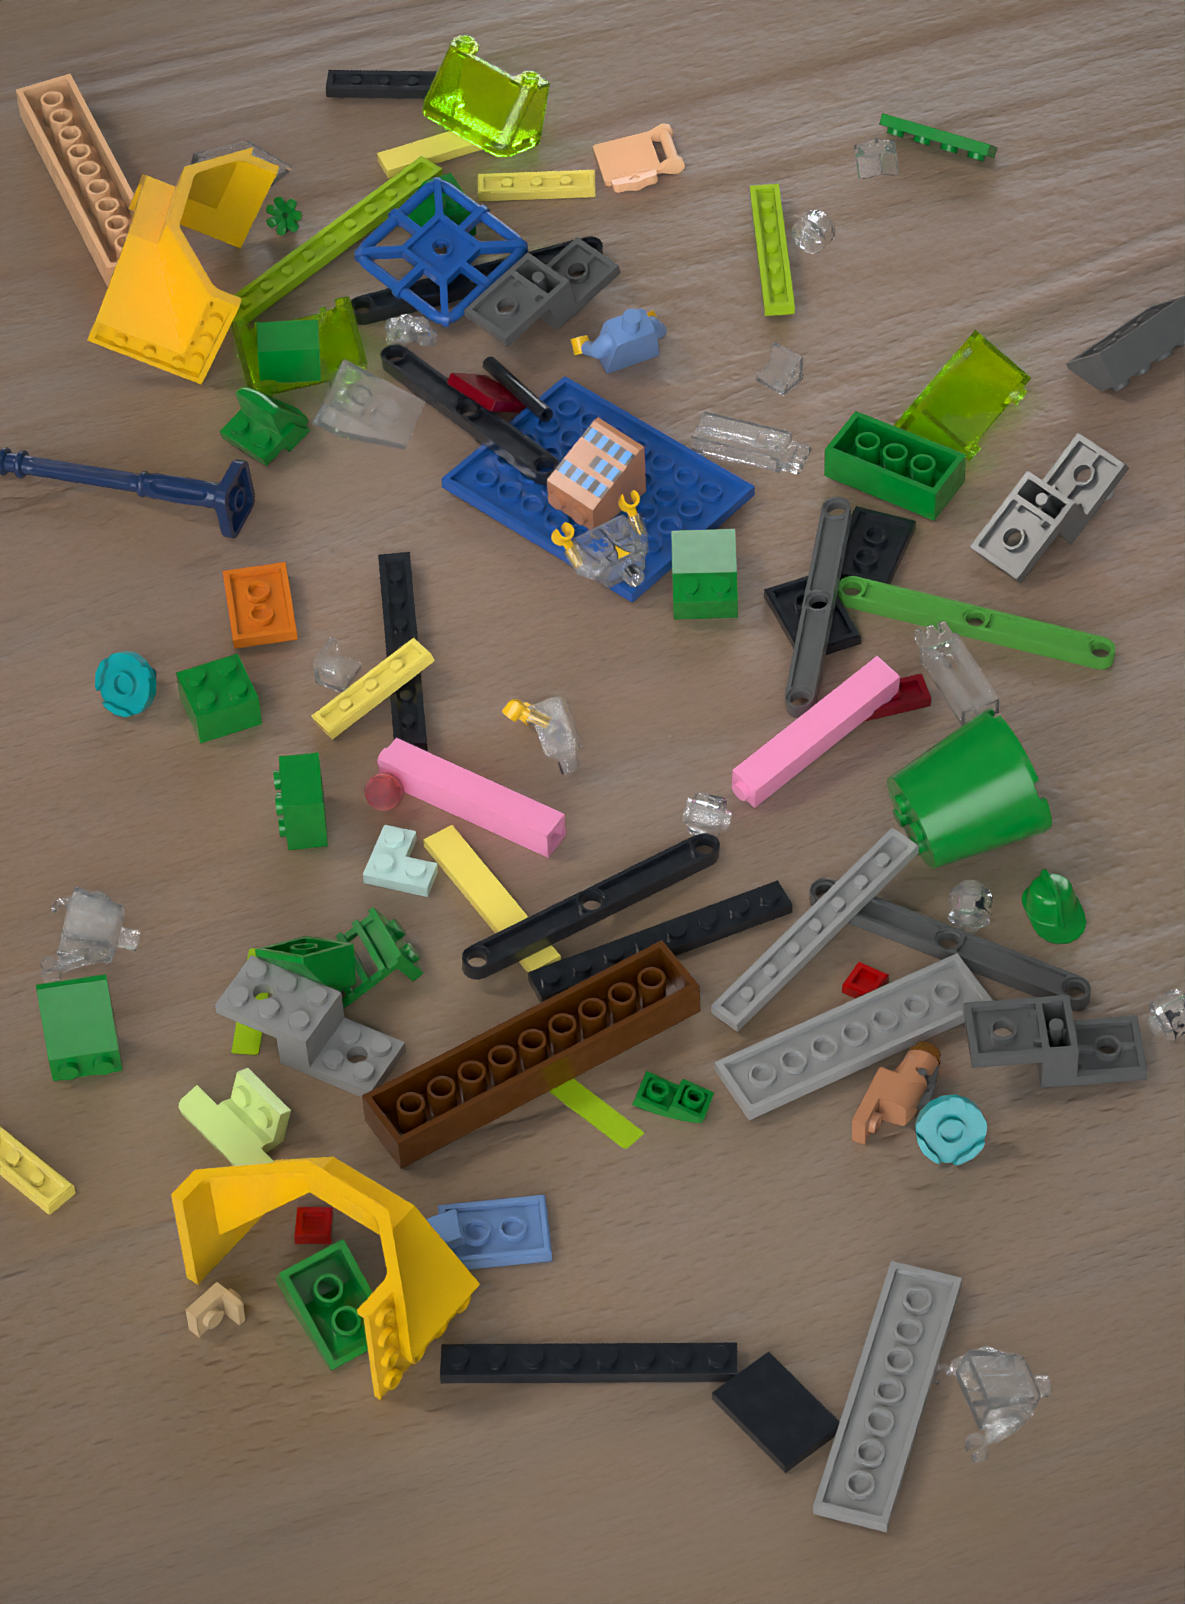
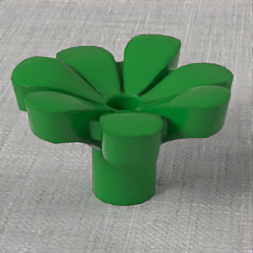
(283, 215)

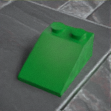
(704, 574)
(79, 1027)
(325, 1300)

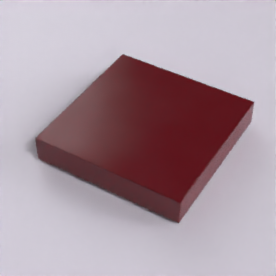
(485, 392)

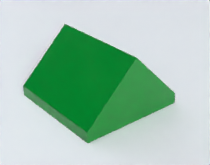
(289, 351)

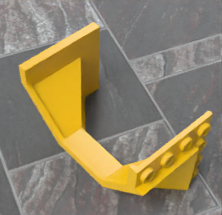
(159, 295)
(423, 1276)

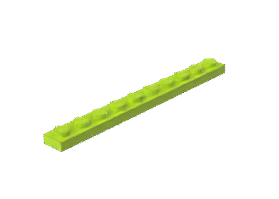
(333, 240)

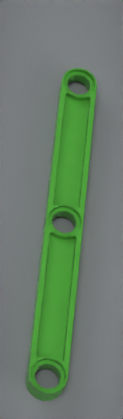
(997, 628)

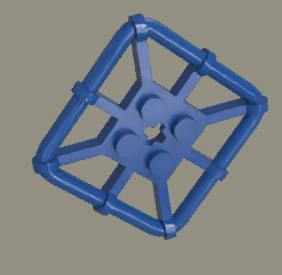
(440, 233)

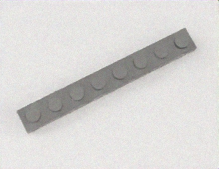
(814, 929)

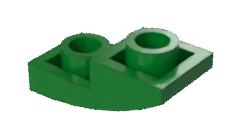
(680, 1102)

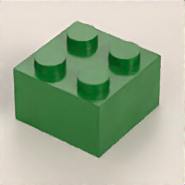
(219, 698)
(301, 801)

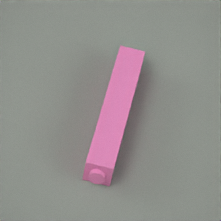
(814, 732)
(474, 798)

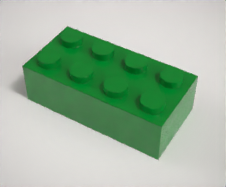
(894, 465)

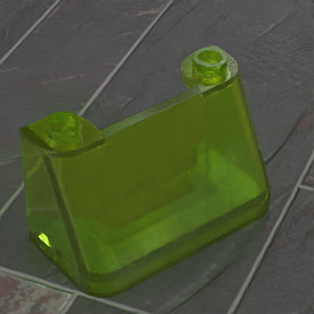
(485, 103)
(337, 341)
(966, 397)

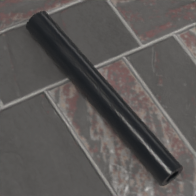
(517, 389)

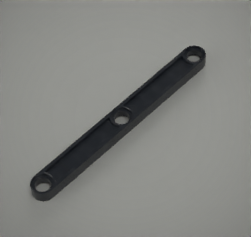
(385, 305)
(483, 425)
(571, 916)

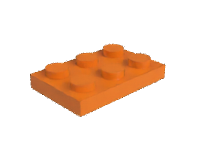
(260, 605)

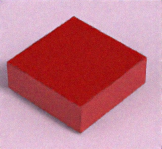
(864, 980)
(314, 1225)

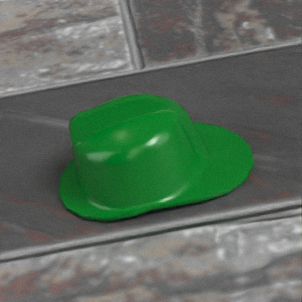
(1054, 908)

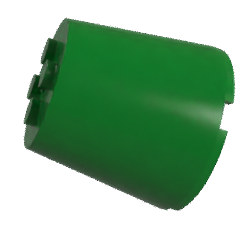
(969, 793)

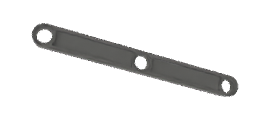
(816, 624)
(977, 953)

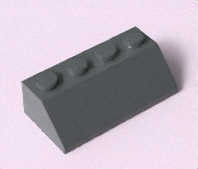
(1133, 346)

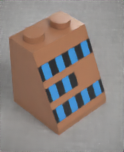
(596, 475)

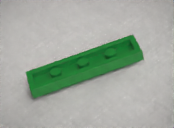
(949, 141)

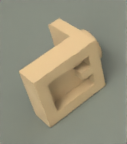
(212, 1306)

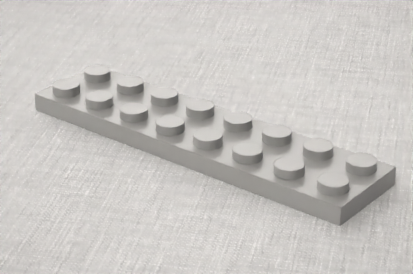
(850, 1037)
(887, 1397)

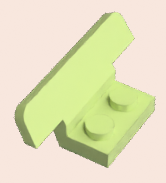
(244, 1124)

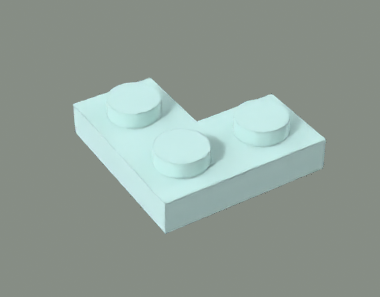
(394, 868)

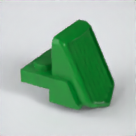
(264, 426)

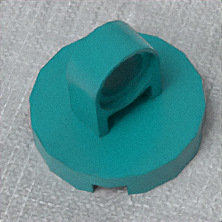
(126, 683)
(951, 1129)

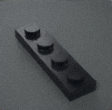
(378, 84)

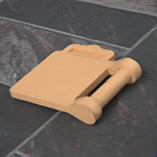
(633, 162)

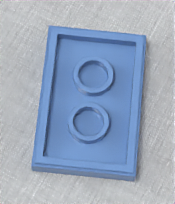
(503, 1231)

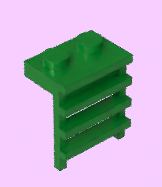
(386, 947)

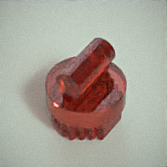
(384, 791)

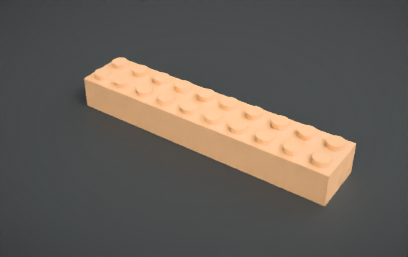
(79, 166)

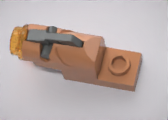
(898, 1093)

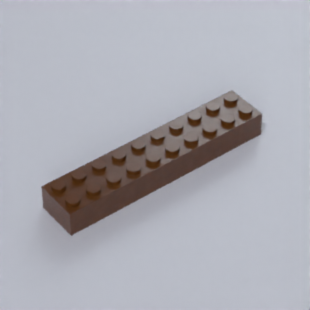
(531, 1054)

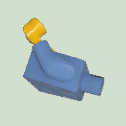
(624, 340)

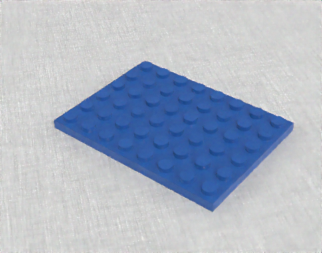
(680, 492)

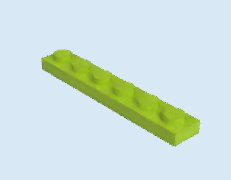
(772, 250)

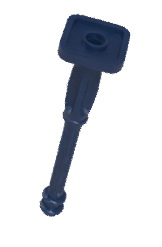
(230, 497)

